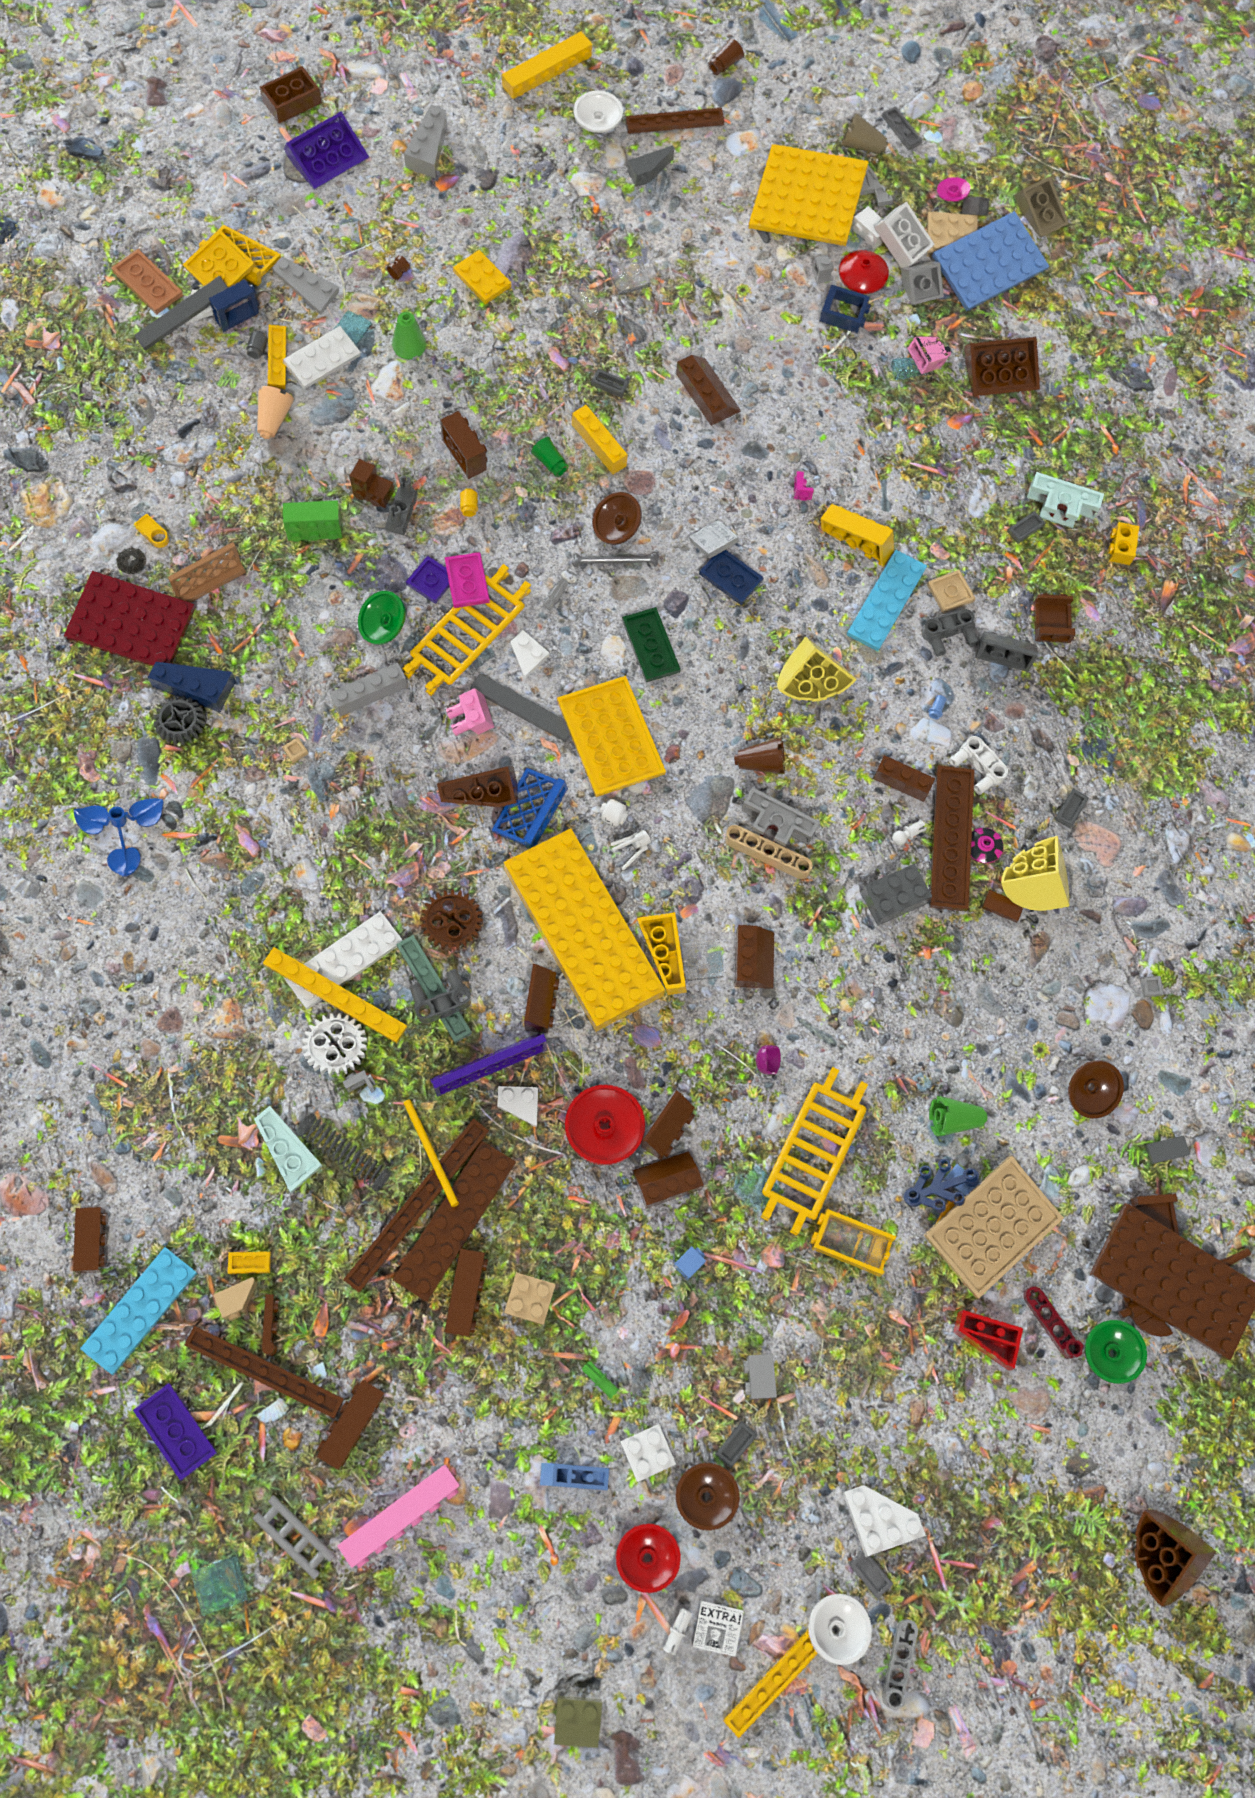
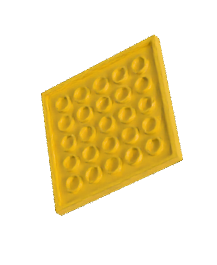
(808, 194)

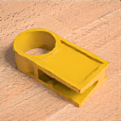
(149, 529)

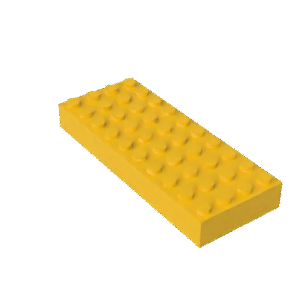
(583, 929)

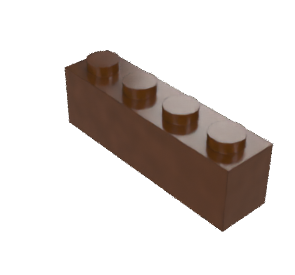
(465, 1293)
(351, 1424)

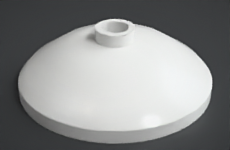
(598, 111)
(852, 1629)

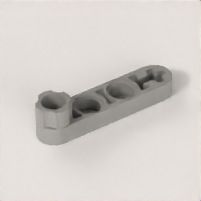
(903, 1664)

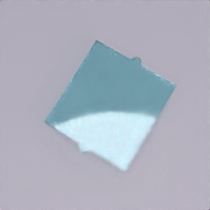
(354, 326)
(751, 1189)

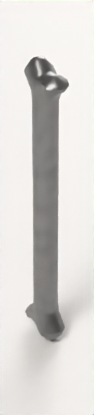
(615, 559)

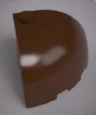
(1169, 1556)

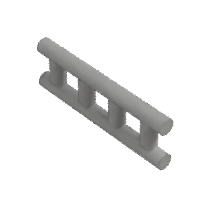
(293, 1551)

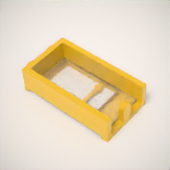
(852, 1242)

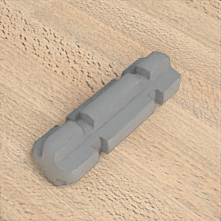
(555, 594)

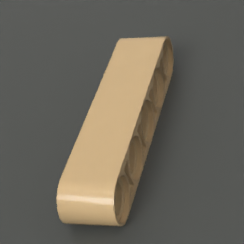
(764, 844)

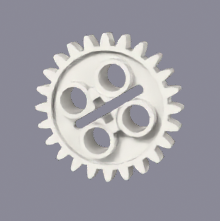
(319, 1054)

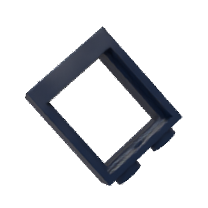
(230, 297)
(841, 320)

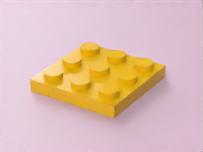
(219, 258)

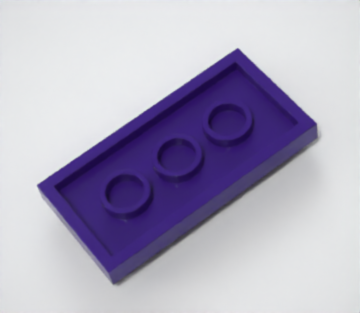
(175, 1431)

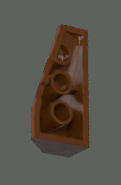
(486, 788)

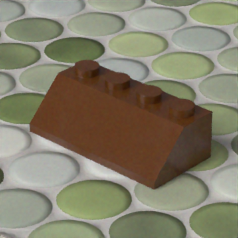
(706, 389)

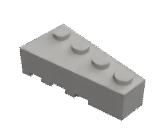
(426, 145)

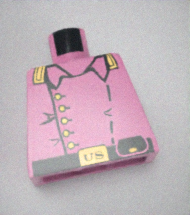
(928, 353)

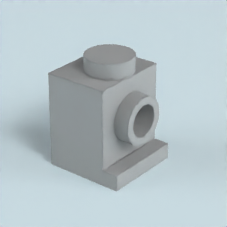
(822, 269)

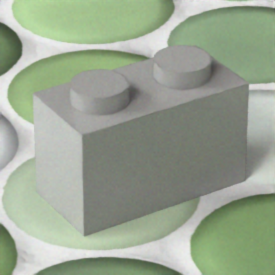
(761, 1376)

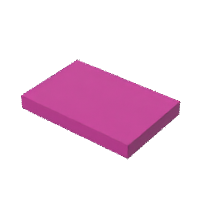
(467, 580)

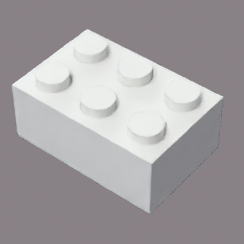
(904, 235)

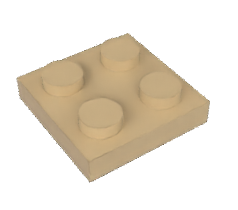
(529, 1298)

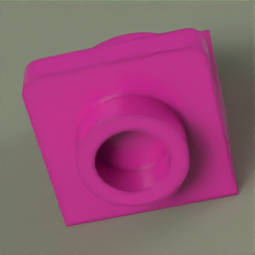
(800, 490)

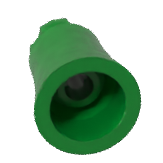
(550, 457)

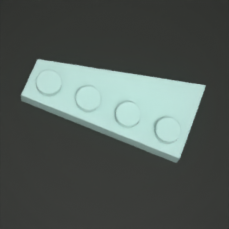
(290, 1154)

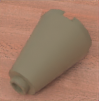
(864, 136)

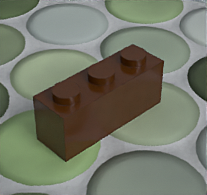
(904, 778)
(90, 1240)

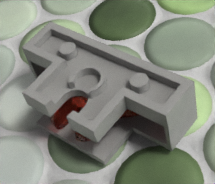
(777, 820)

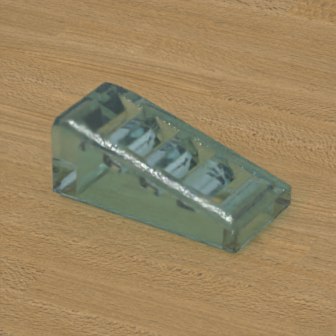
(899, 373)

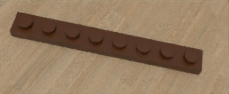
(264, 1372)

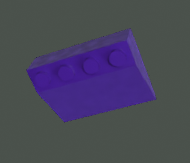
(325, 150)

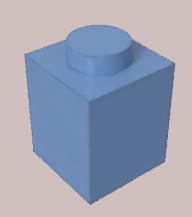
(690, 1262)

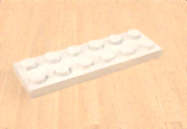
(350, 955)

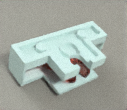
(1064, 500)

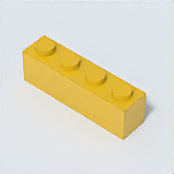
(599, 439)

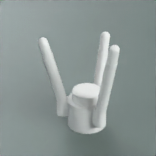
(639, 840)

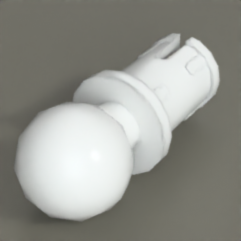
(900, 837)

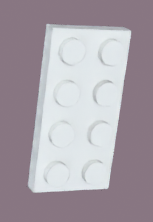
(321, 357)

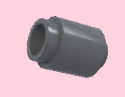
(256, 344)

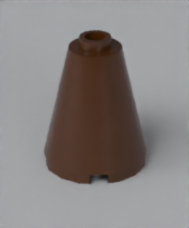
(762, 757)

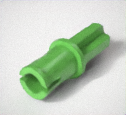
(600, 1379)

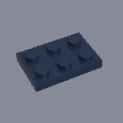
(731, 576)

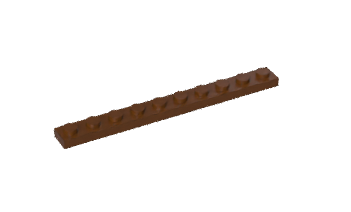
(415, 1207)

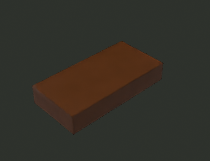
(1002, 906)

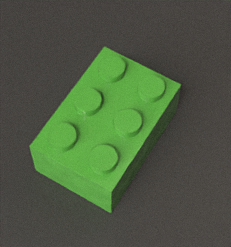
(312, 520)

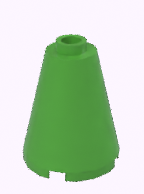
(408, 338)
(955, 1116)

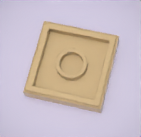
(951, 591)

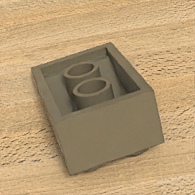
(1042, 207)

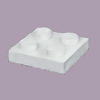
(648, 1453)

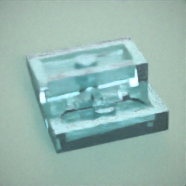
(219, 1585)

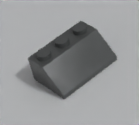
(1006, 651)

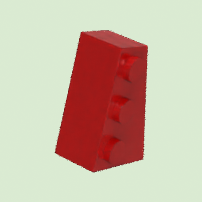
(992, 1337)

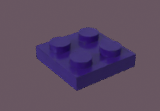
(429, 580)

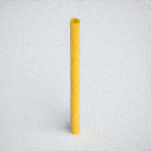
(431, 1153)

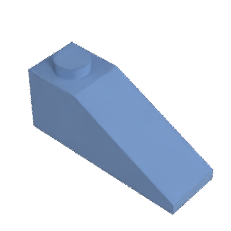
(574, 1476)

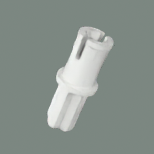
(677, 1631)

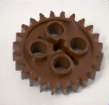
(461, 906)

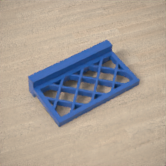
(545, 813)

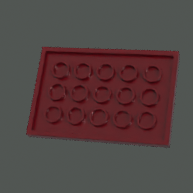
(129, 620)

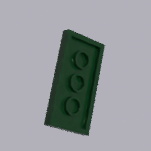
(651, 644)

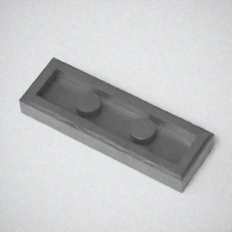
(902, 128)

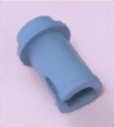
(937, 707)

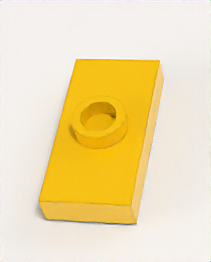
(249, 1262)

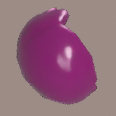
(768, 1059)

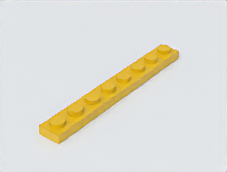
(335, 995)

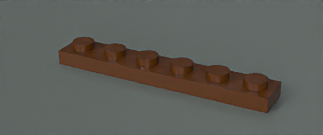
(674, 120)

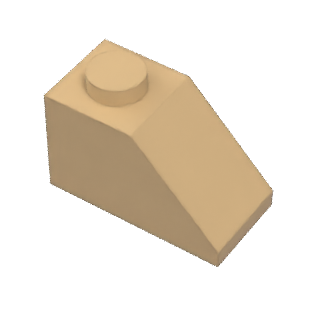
(235, 1299)

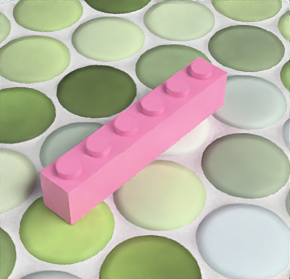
(399, 1515)

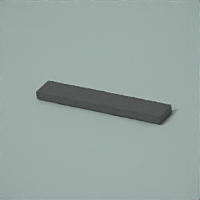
(179, 314)
(521, 707)

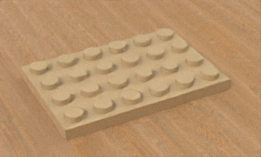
(993, 1227)

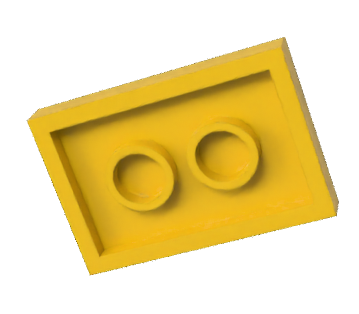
(482, 277)

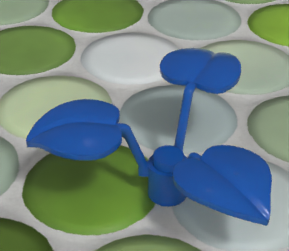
(94, 818)

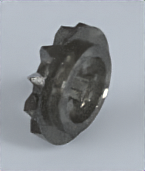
(136, 565)

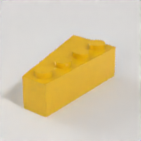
(859, 533)

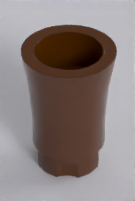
(726, 57)

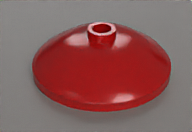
(862, 277)
(664, 1562)

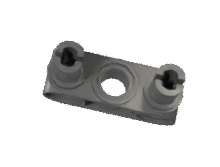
(404, 500)
(948, 626)
(443, 1004)

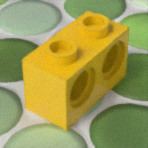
(1126, 543)

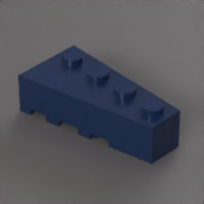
(202, 685)

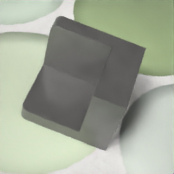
(975, 206)

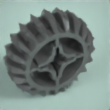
(191, 712)

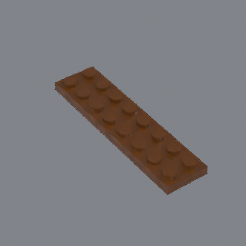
(952, 838)
(453, 1225)

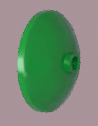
(381, 617)
(1128, 1349)

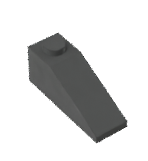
(648, 166)

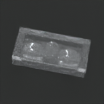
(587, 300)

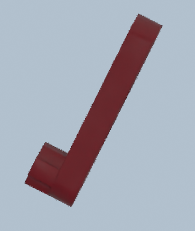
(1054, 1320)

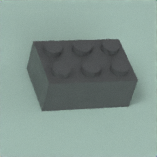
(896, 894)

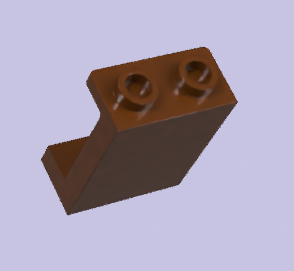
(1053, 618)
(1159, 1208)

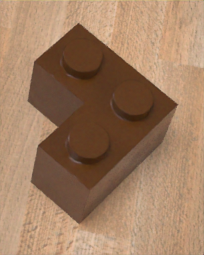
(369, 486)

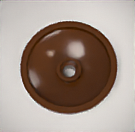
(611, 513)
(1104, 1093)
(723, 1496)

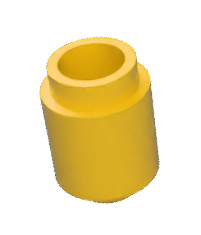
(469, 502)

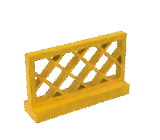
(256, 274)

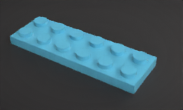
(886, 600)
(138, 1311)

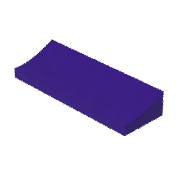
(489, 1064)

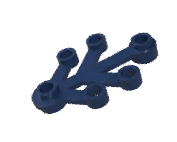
(939, 1188)

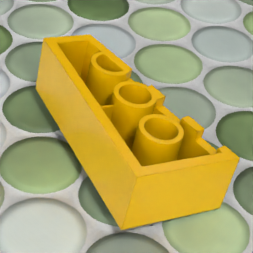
(664, 946)

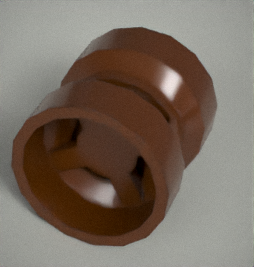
(399, 266)

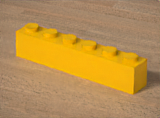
(546, 65)

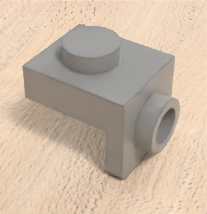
(356, 1080)

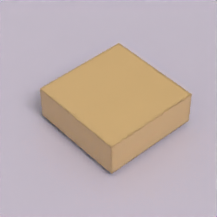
(295, 750)

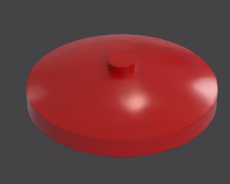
(604, 1125)

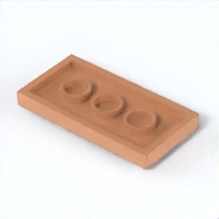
(147, 281)

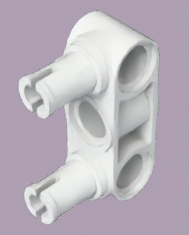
(983, 760)

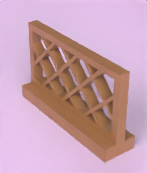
(205, 582)

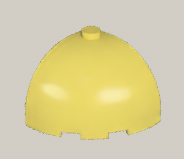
(813, 674)
(1038, 877)

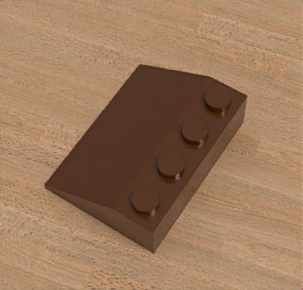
(1002, 366)

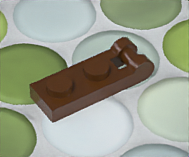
(270, 1326)

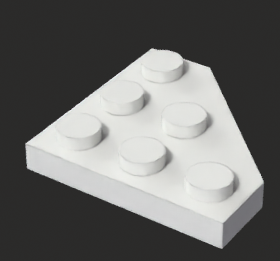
(881, 1521)

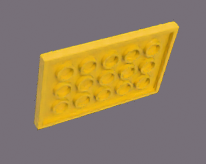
(611, 736)

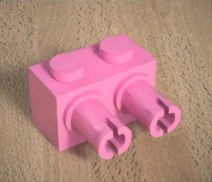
(476, 713)

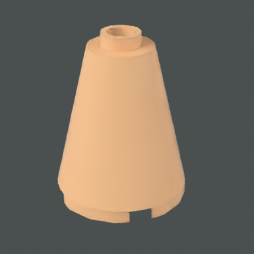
(272, 410)

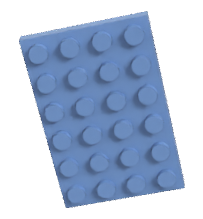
(990, 261)

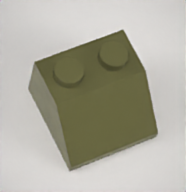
(578, 1721)

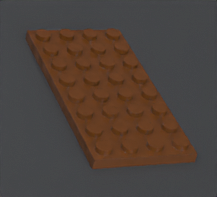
(1176, 1281)

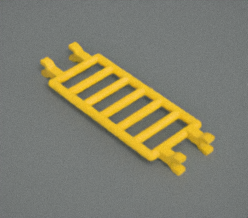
(410, 668)
(835, 1160)

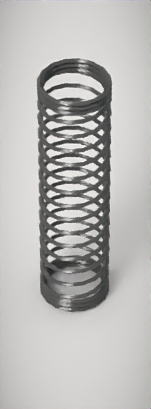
(305, 1126)

